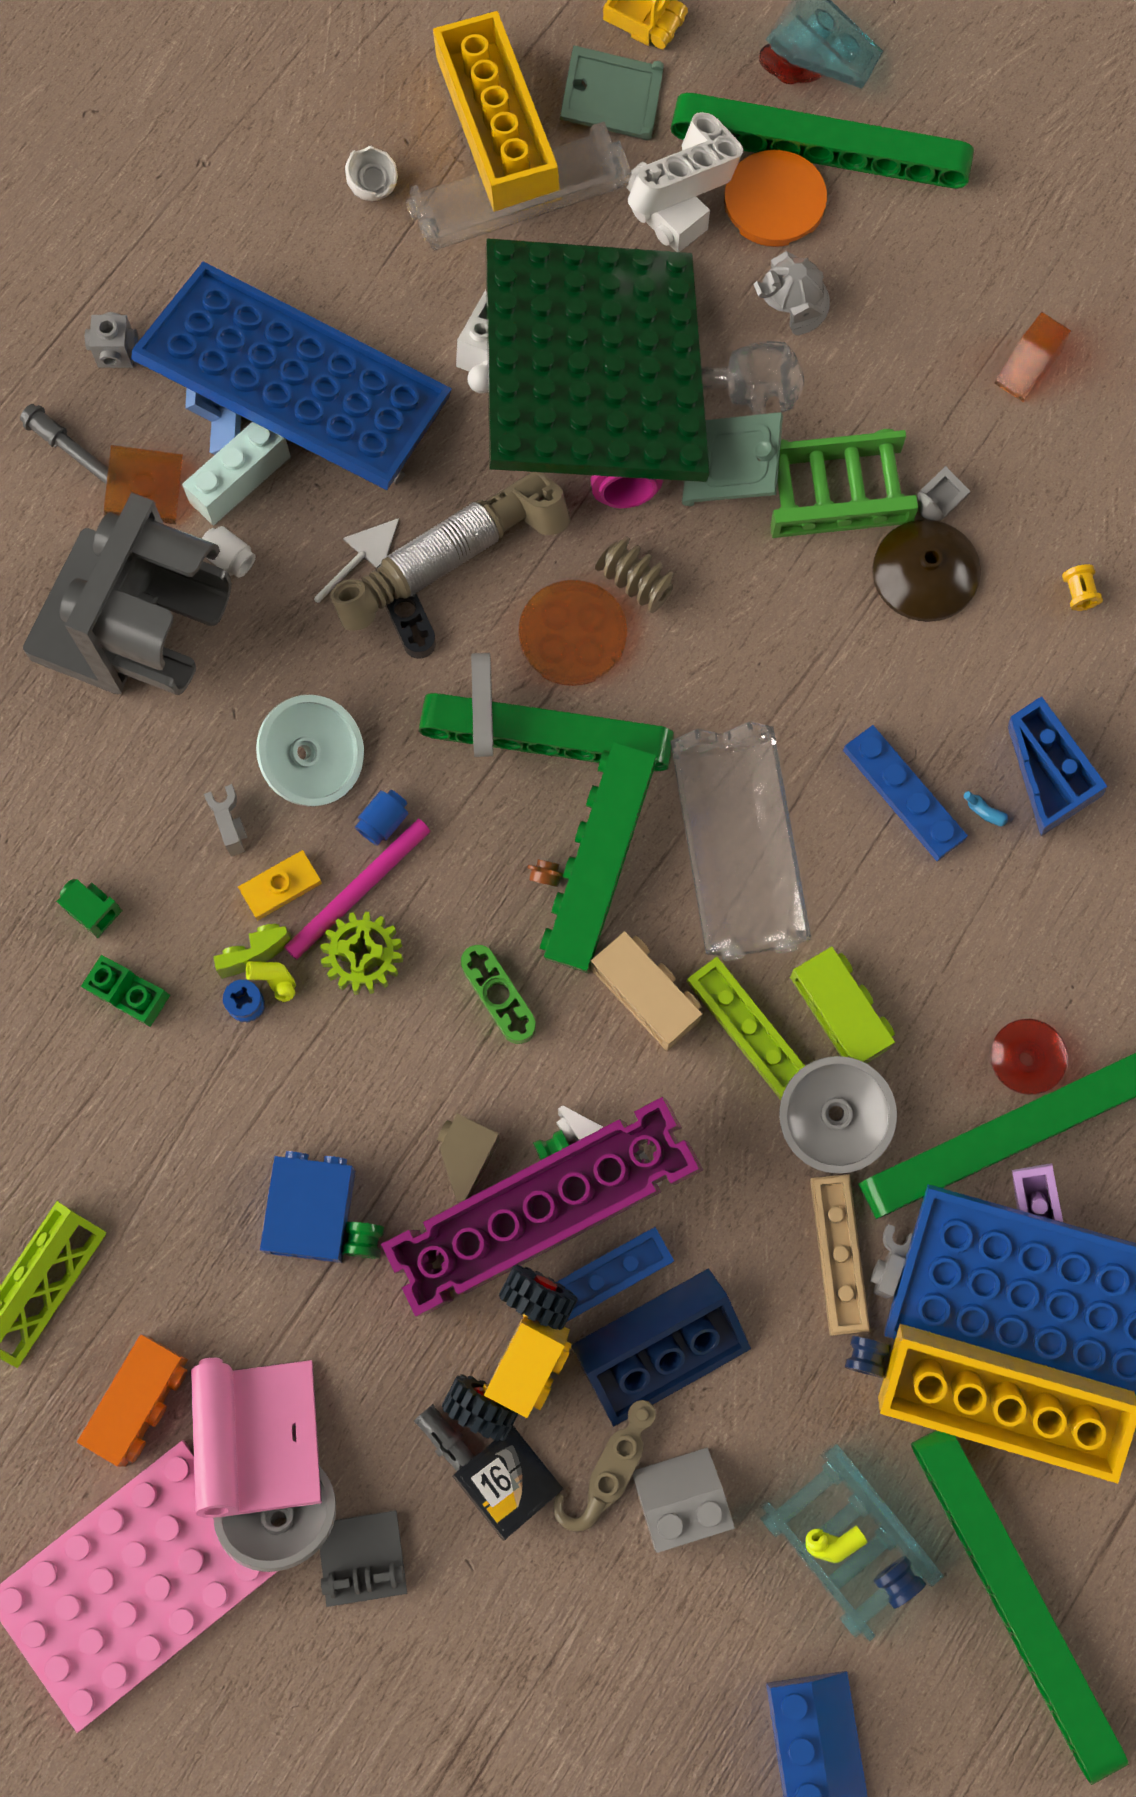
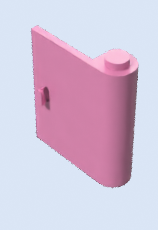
(246, 1438)

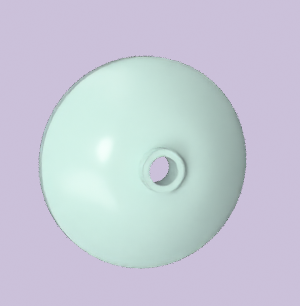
(331, 747)

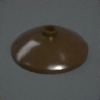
(920, 588)

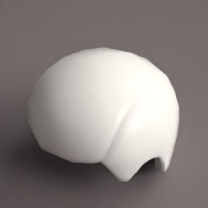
(371, 173)

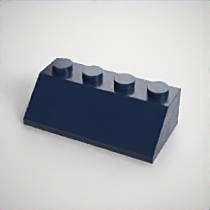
(662, 1345)

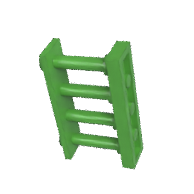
(852, 515)

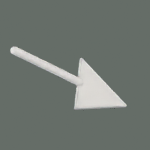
(370, 544)

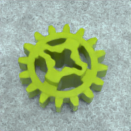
(346, 952)

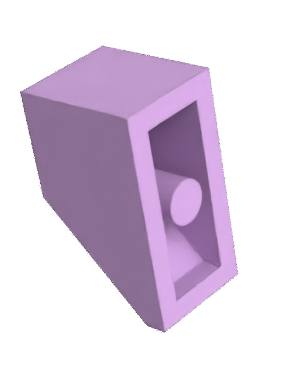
(1037, 1191)

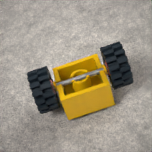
(525, 1367)

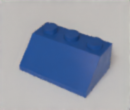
(816, 1736)

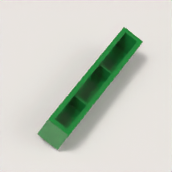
(600, 857)

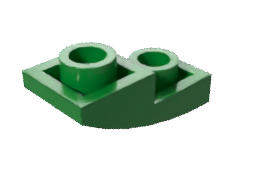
(125, 990)

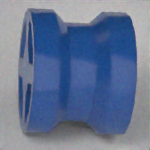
(247, 1007)

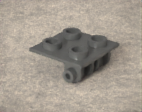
(363, 1559)

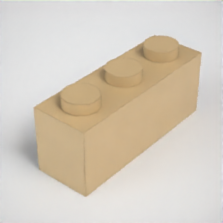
(647, 989)

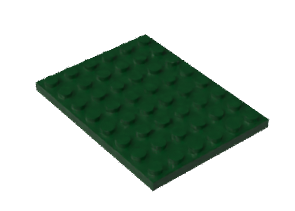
(594, 361)

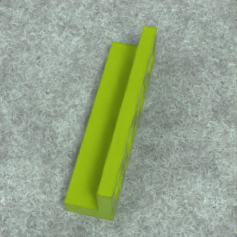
(32, 1270)

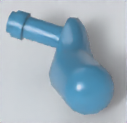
(981, 808)

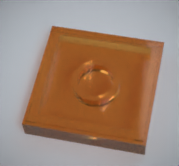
(145, 473)

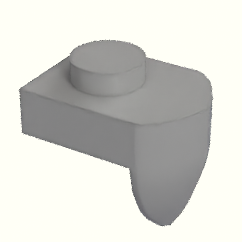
(941, 495)

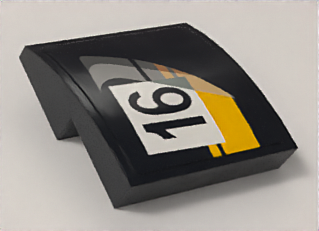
(508, 1483)

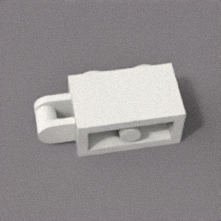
(676, 224)

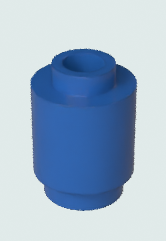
(382, 816)

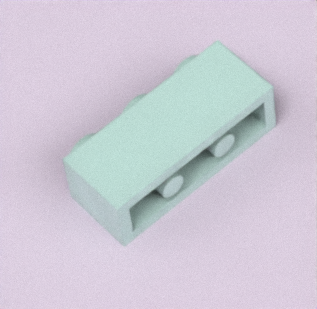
(235, 471)

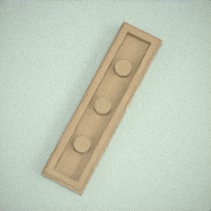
(839, 1255)

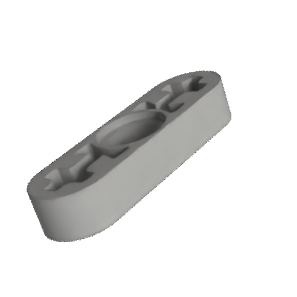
(482, 704)

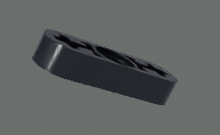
(406, 635)

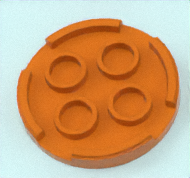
(775, 197)

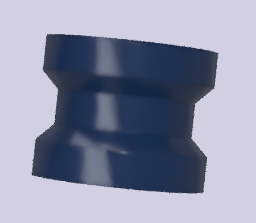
(867, 1356)
(899, 1582)

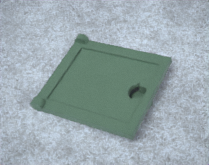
(616, 92)
(733, 459)

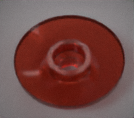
(785, 71)
(1041, 1043)

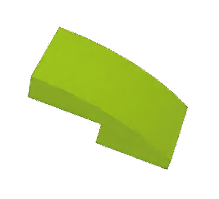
(264, 944)

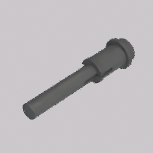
(56, 435)

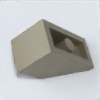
(466, 1153)

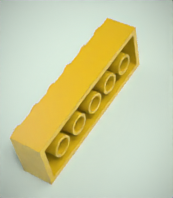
(496, 110)
(1008, 1403)

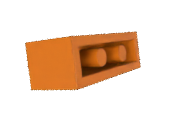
(133, 1402)

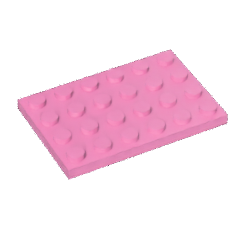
(123, 1590)

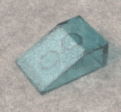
(824, 41)

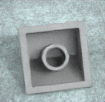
(682, 1500)

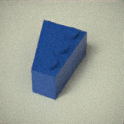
(1052, 766)

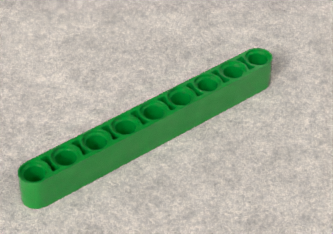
(834, 141)
(1001, 1137)
(1020, 1606)

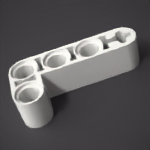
(705, 163)

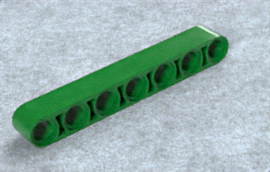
(543, 730)

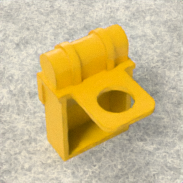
(647, 19)

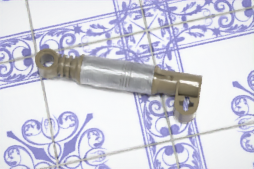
(450, 544)

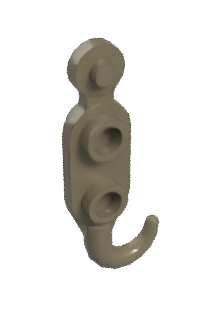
(612, 1470)

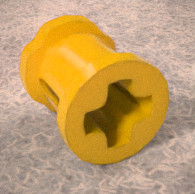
(1082, 599)

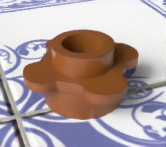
(545, 873)

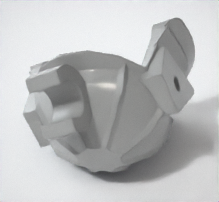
(796, 288)

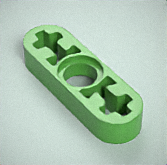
(475, 976)

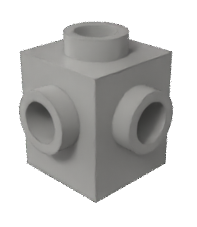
(111, 340)

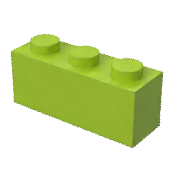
(843, 1006)

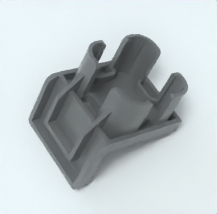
(116, 601)

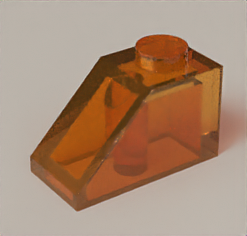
(1033, 356)

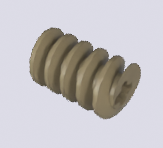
(636, 574)

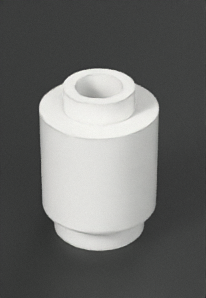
(234, 554)

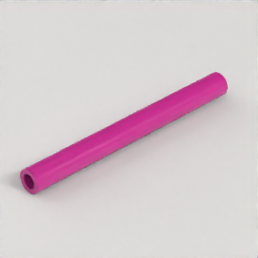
(357, 889)

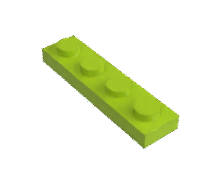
(746, 1024)

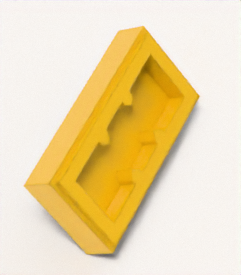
(280, 885)

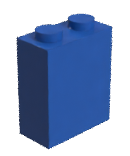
(308, 1207)

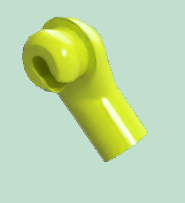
(276, 976)
(834, 1548)

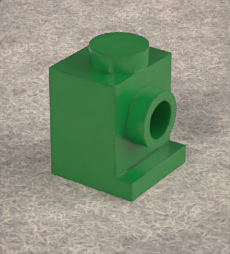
(88, 906)

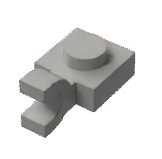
(230, 828)
(887, 1272)

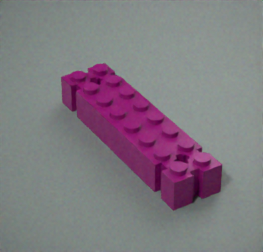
(541, 1207)

